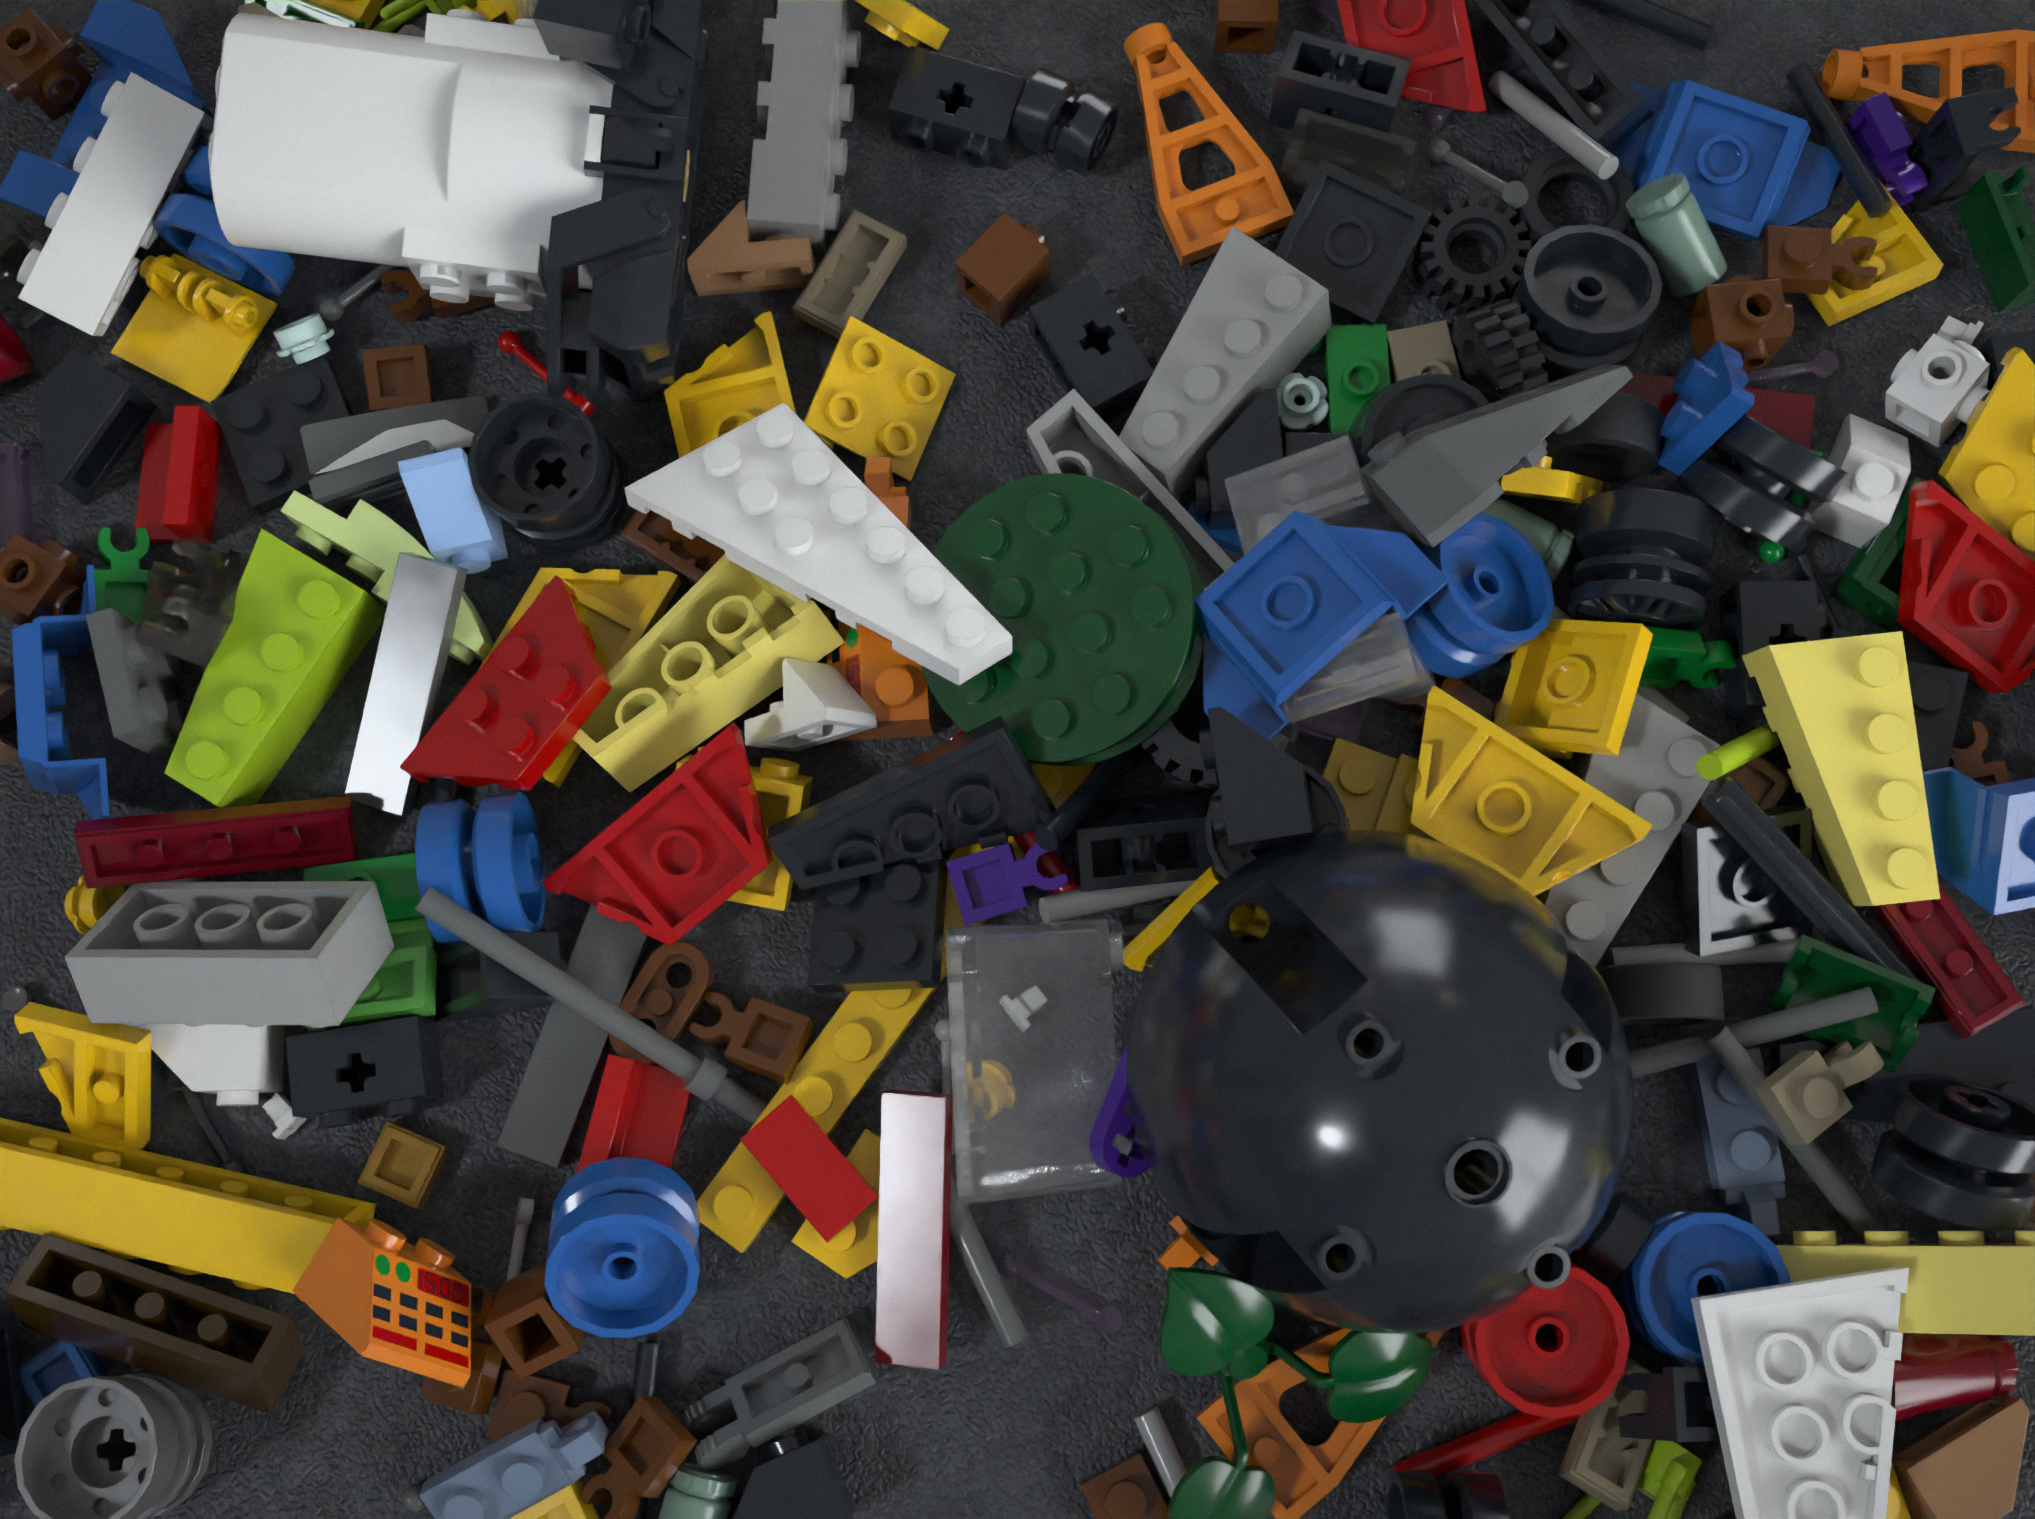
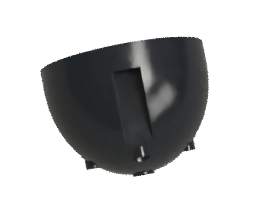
(1334, 1157)

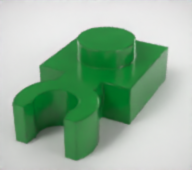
(124, 583)
(1684, 656)

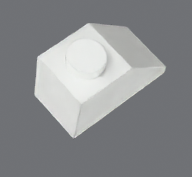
(1877, 476)
(223, 1059)

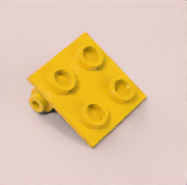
(192, 326)
(878, 398)

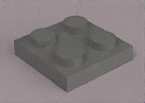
(137, 685)

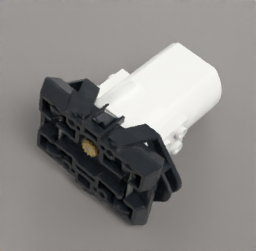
(479, 171)

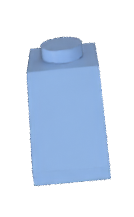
(451, 511)

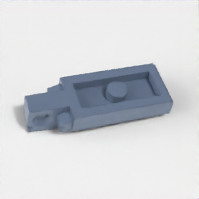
(1738, 1145)
(516, 1470)

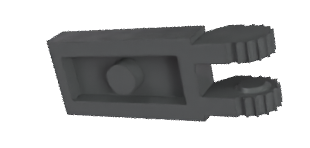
(778, 1394)

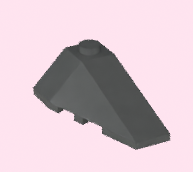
(1451, 468)

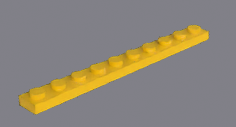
(843, 1061)

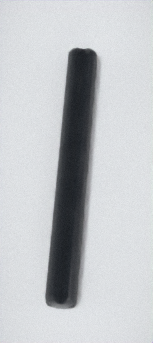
(1796, 875)

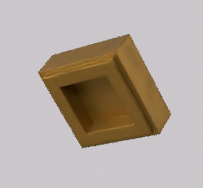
(404, 1165)

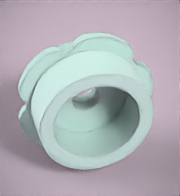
(304, 338)
(1303, 417)

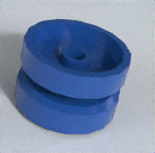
(194, 230)
(1491, 604)
(483, 861)
(623, 1248)
(1678, 1253)

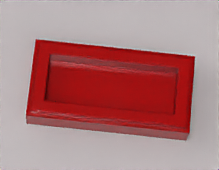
(809, 1168)

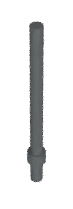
(700, 1075)

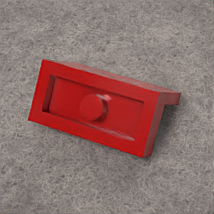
(180, 477)
(636, 1114)

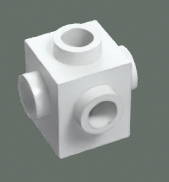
(1936, 388)

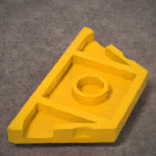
(729, 388)
(1996, 458)
(615, 610)
(1510, 802)

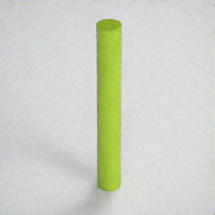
(1737, 752)

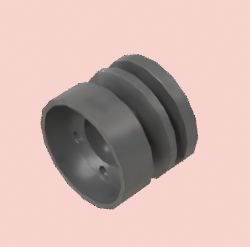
(78, 1456)

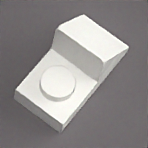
(814, 710)

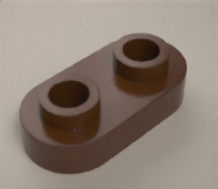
(658, 1000)

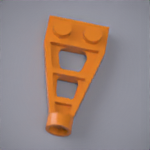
(1883, 67)
(1202, 217)
(1298, 1469)

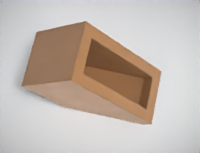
(1966, 1462)

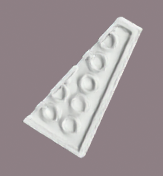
(819, 533)
(1805, 1392)

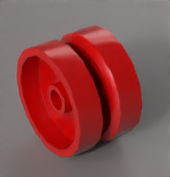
(1566, 1369)

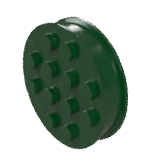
(1094, 615)

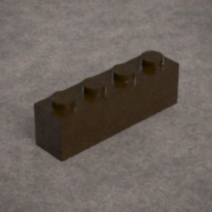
(156, 1322)

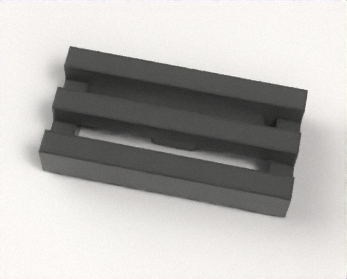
(372, 480)

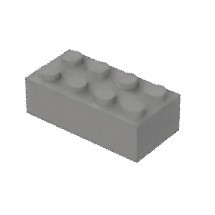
(232, 953)

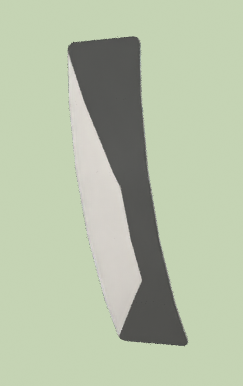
(367, 435)

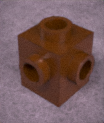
(41, 64)
(1744, 316)
(38, 580)

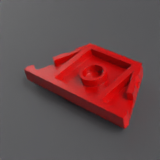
(1428, 34)
(1967, 591)
(519, 702)
(676, 847)

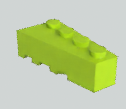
(271, 674)

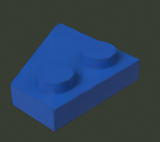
(1706, 406)

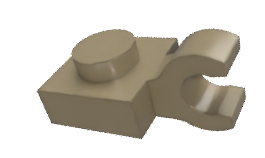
(1808, 1089)

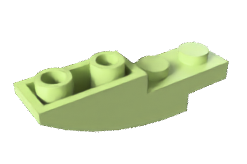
(373, 549)

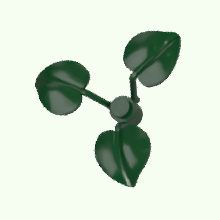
(1224, 1329)

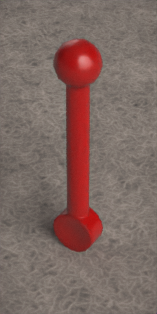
(511, 343)

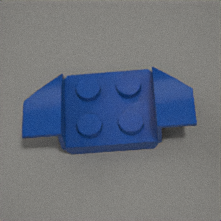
(126, 41)
(1738, 156)
(1297, 607)
(41, 687)
(1984, 838)

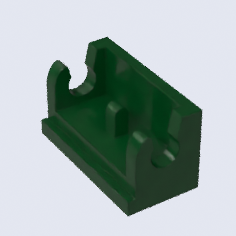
(2002, 236)
(1875, 572)
(1823, 971)

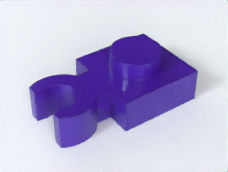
(1884, 140)
(995, 881)

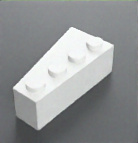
(112, 205)

